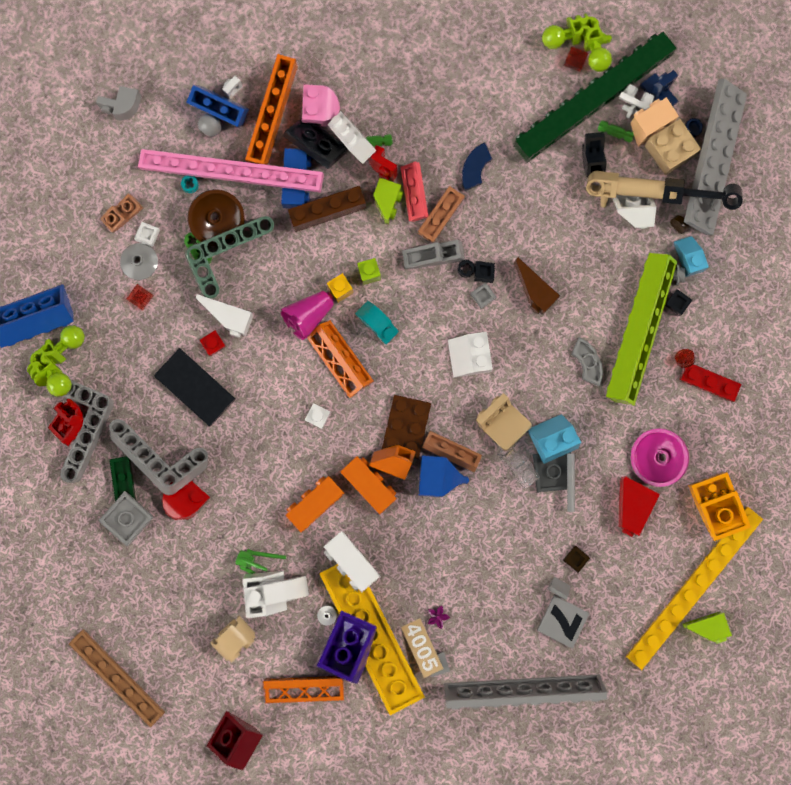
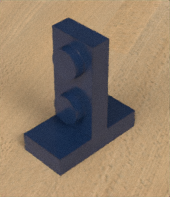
(660, 86)

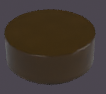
(678, 224)

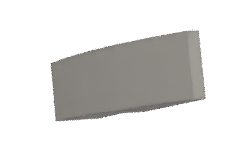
(433, 254)

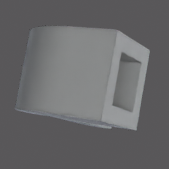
(124, 106)

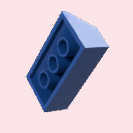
(34, 315)

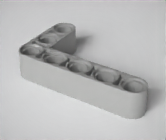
(93, 403)
(153, 461)

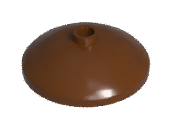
(228, 211)

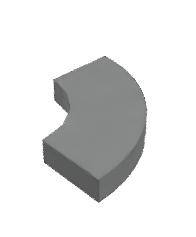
(589, 361)

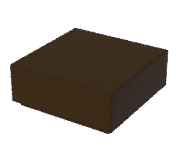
(576, 559)

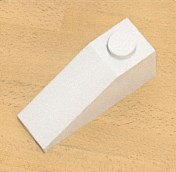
(231, 317)

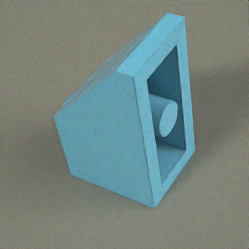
(691, 256)

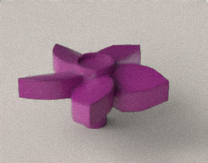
(437, 617)

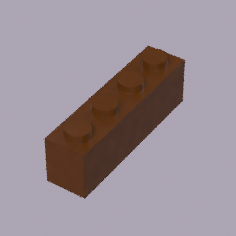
(327, 208)

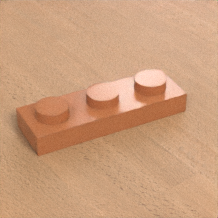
(441, 214)
(452, 451)

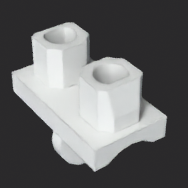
(628, 96)

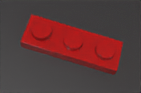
(711, 382)

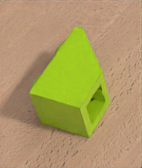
(386, 197)

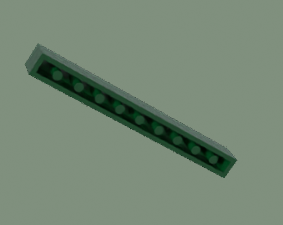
(594, 97)

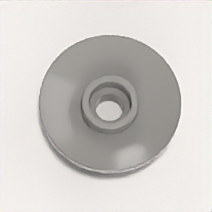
(145, 267)

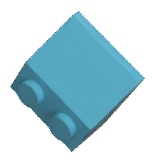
(554, 438)

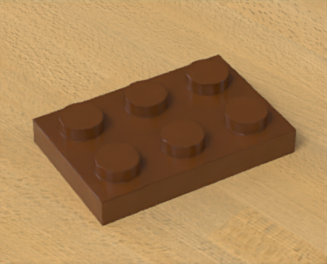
(407, 424)

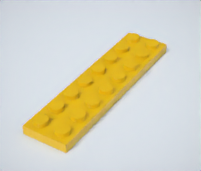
(385, 660)

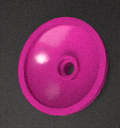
(647, 457)

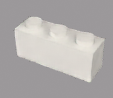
(351, 137)
(351, 562)

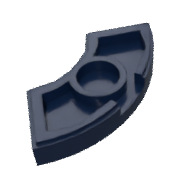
(474, 165)

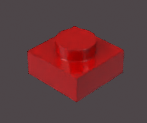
(212, 343)

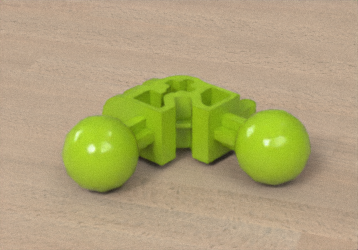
(578, 30)
(51, 376)

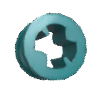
(184, 186)

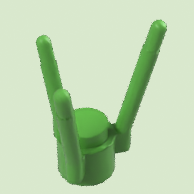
(245, 559)

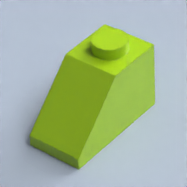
(712, 627)

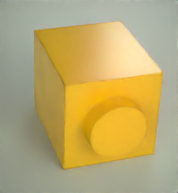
(340, 287)

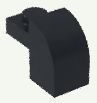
(593, 153)

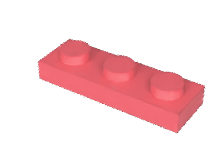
(414, 191)

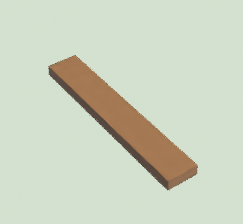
(117, 678)

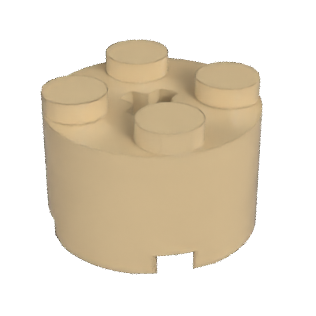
(233, 639)

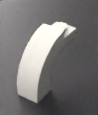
(276, 592)

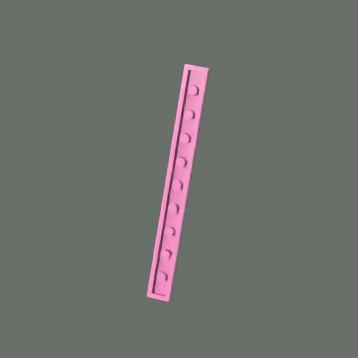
(231, 170)

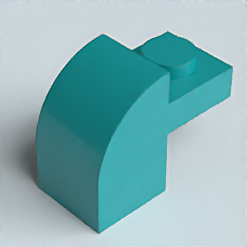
(377, 321)

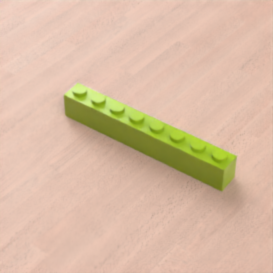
(641, 328)

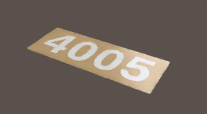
(422, 648)

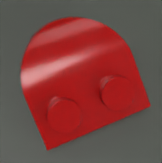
(386, 169)
(67, 422)
(185, 502)

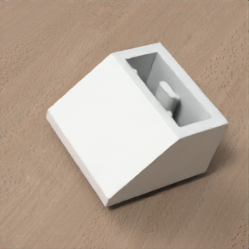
(259, 579)

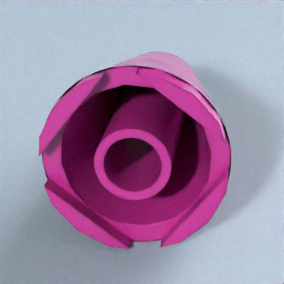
(307, 313)

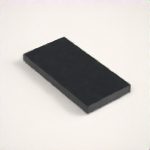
(194, 387)

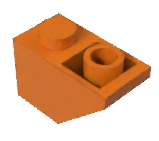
(393, 460)

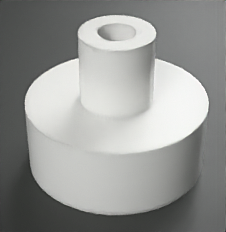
(330, 611)

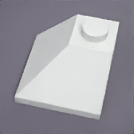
(636, 210)

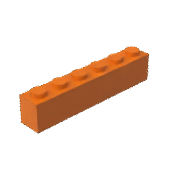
(272, 110)

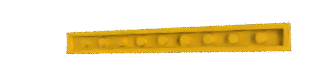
(690, 593)

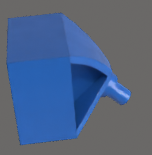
(438, 477)

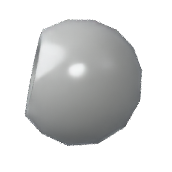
(209, 125)

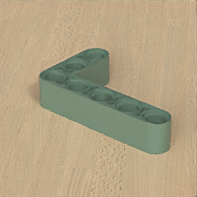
(222, 246)

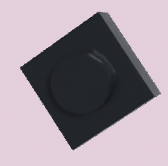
(484, 272)
(678, 302)

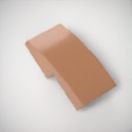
(122, 213)

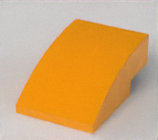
(719, 506)

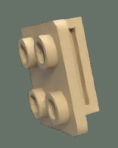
(503, 422)

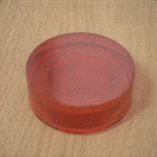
(685, 358)

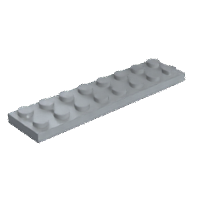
(716, 155)
(524, 691)

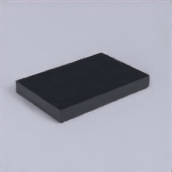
(316, 142)

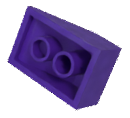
(348, 647)

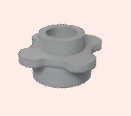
(679, 275)

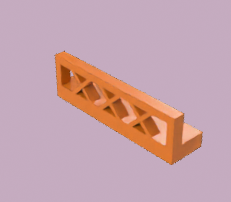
(342, 356)
(301, 683)

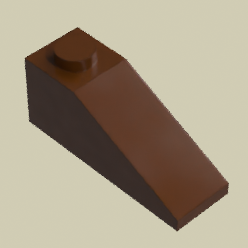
(537, 291)

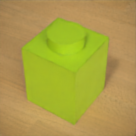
(369, 271)

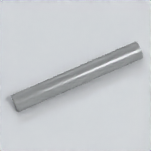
(570, 482)

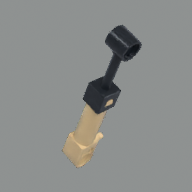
(669, 191)

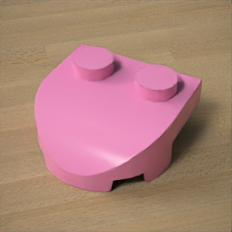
(319, 104)

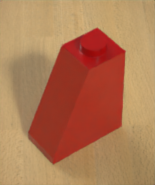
(635, 506)

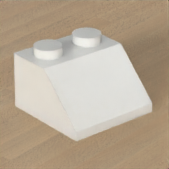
(470, 354)

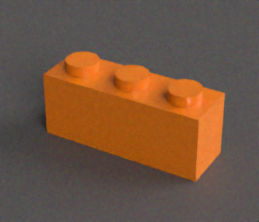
(369, 484)
(314, 503)

